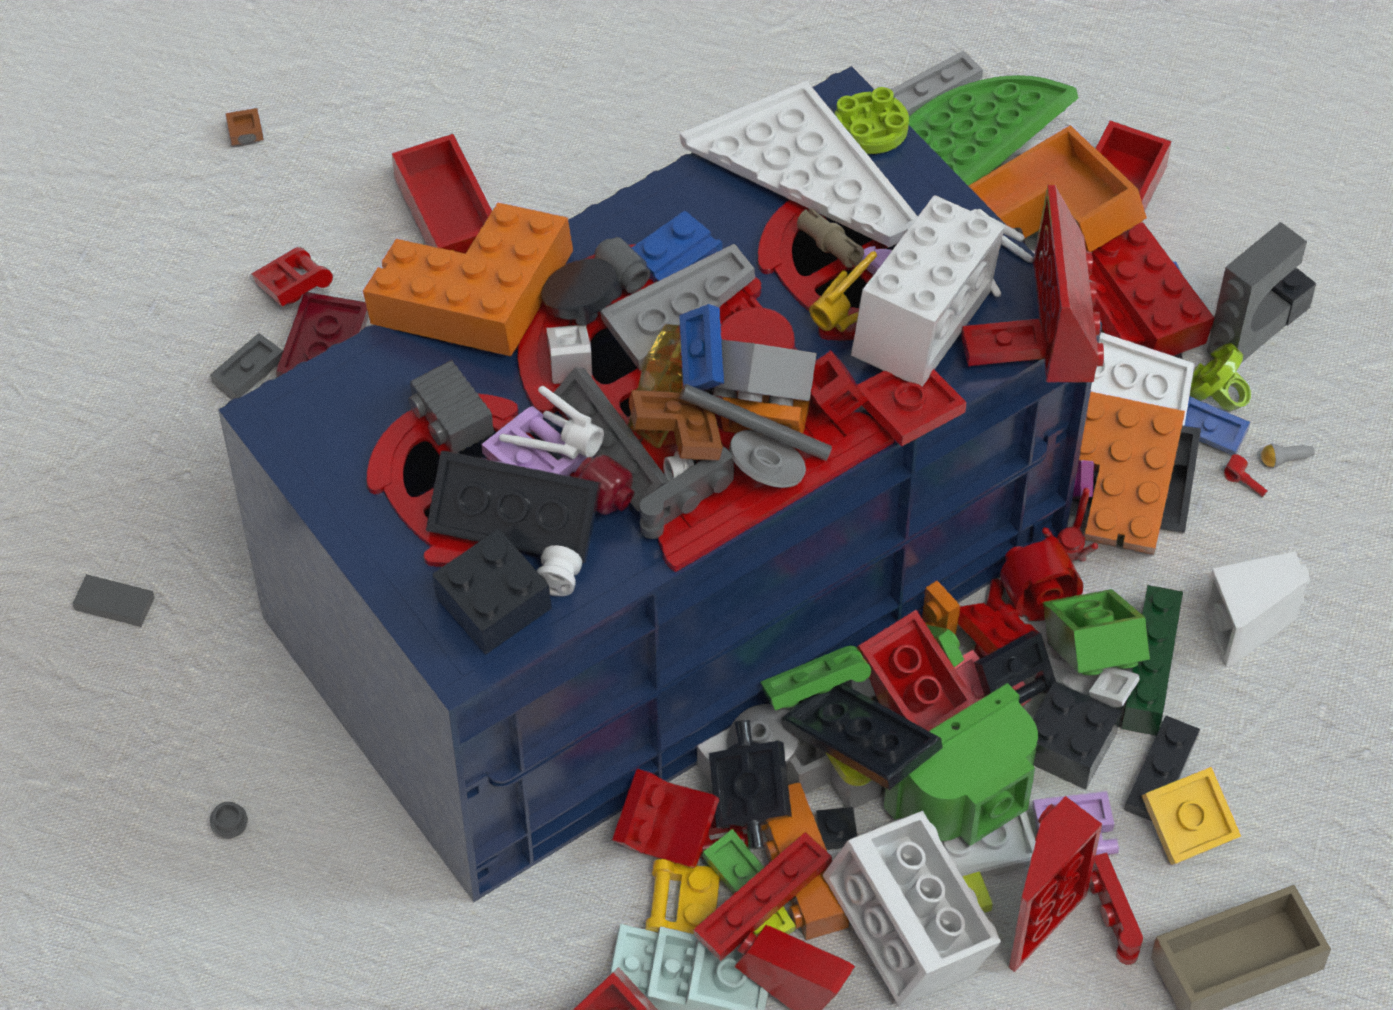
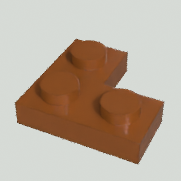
(693, 426)

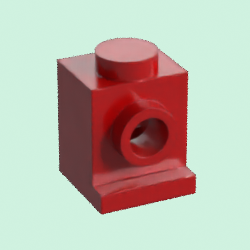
(835, 388)

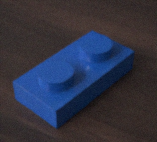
(702, 347)
(1217, 426)

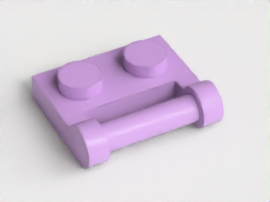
(530, 421)

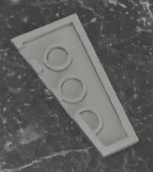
(642, 315)

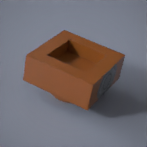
(244, 126)

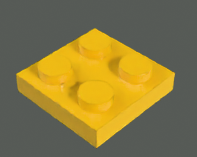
(1191, 815)

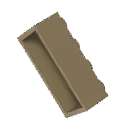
(1241, 952)

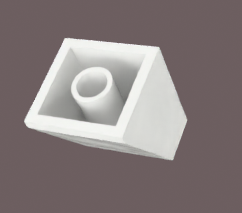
(1254, 602)

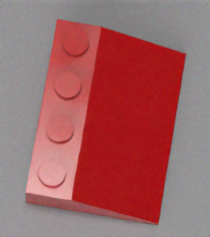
(1066, 295)
(1056, 875)

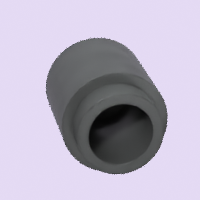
(628, 264)

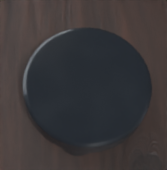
(581, 290)

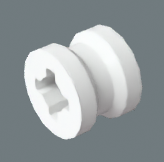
(559, 569)

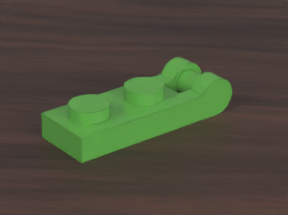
(816, 677)

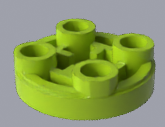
(874, 119)

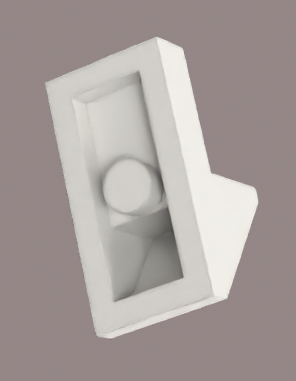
(568, 349)

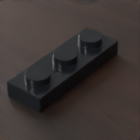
(1163, 763)

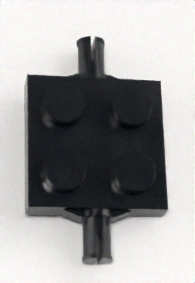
(750, 784)

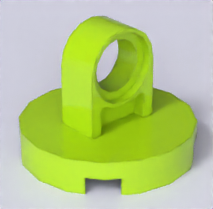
(1217, 377)

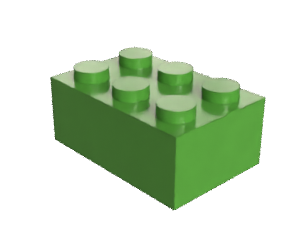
(1096, 631)

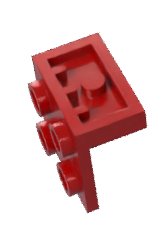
(665, 819)

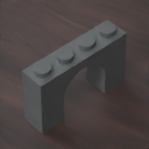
(1246, 306)

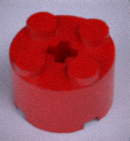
(1039, 575)

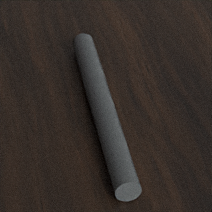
(755, 422)

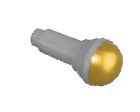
(1275, 455)

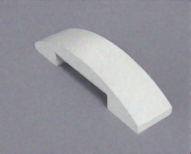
(1109, 687)

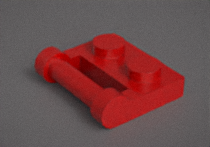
(285, 283)

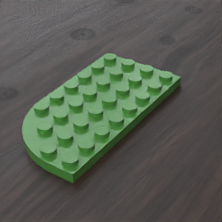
(989, 120)

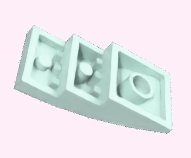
(682, 973)

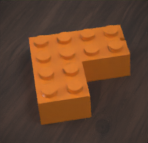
(1092, 188)
(475, 296)
(1134, 461)

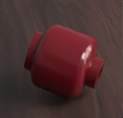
(614, 479)

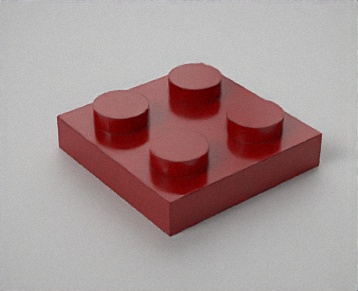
(908, 408)

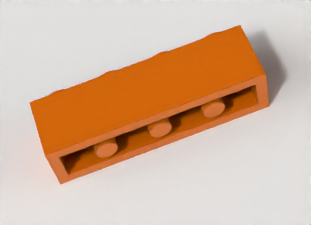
(815, 906)

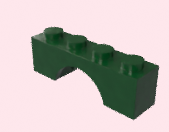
(1147, 700)

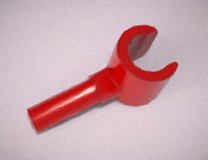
(1236, 472)

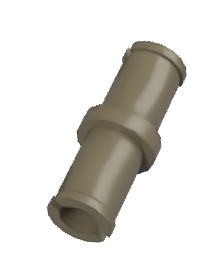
(830, 238)

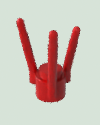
(1072, 537)

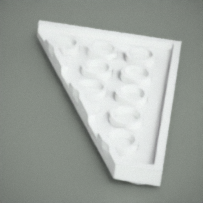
(807, 156)

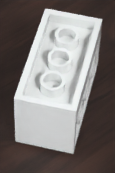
(927, 290)
(911, 907)

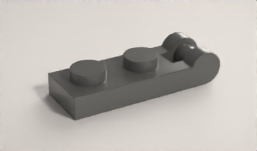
(684, 493)

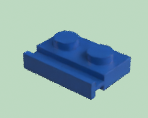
(676, 246)

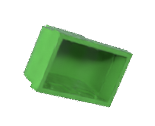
(978, 775)

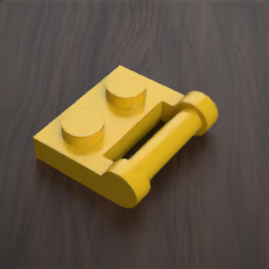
(696, 898)

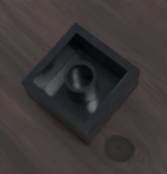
(492, 591)
(1073, 734)

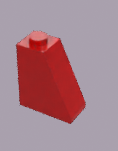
(792, 969)

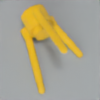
(833, 305)

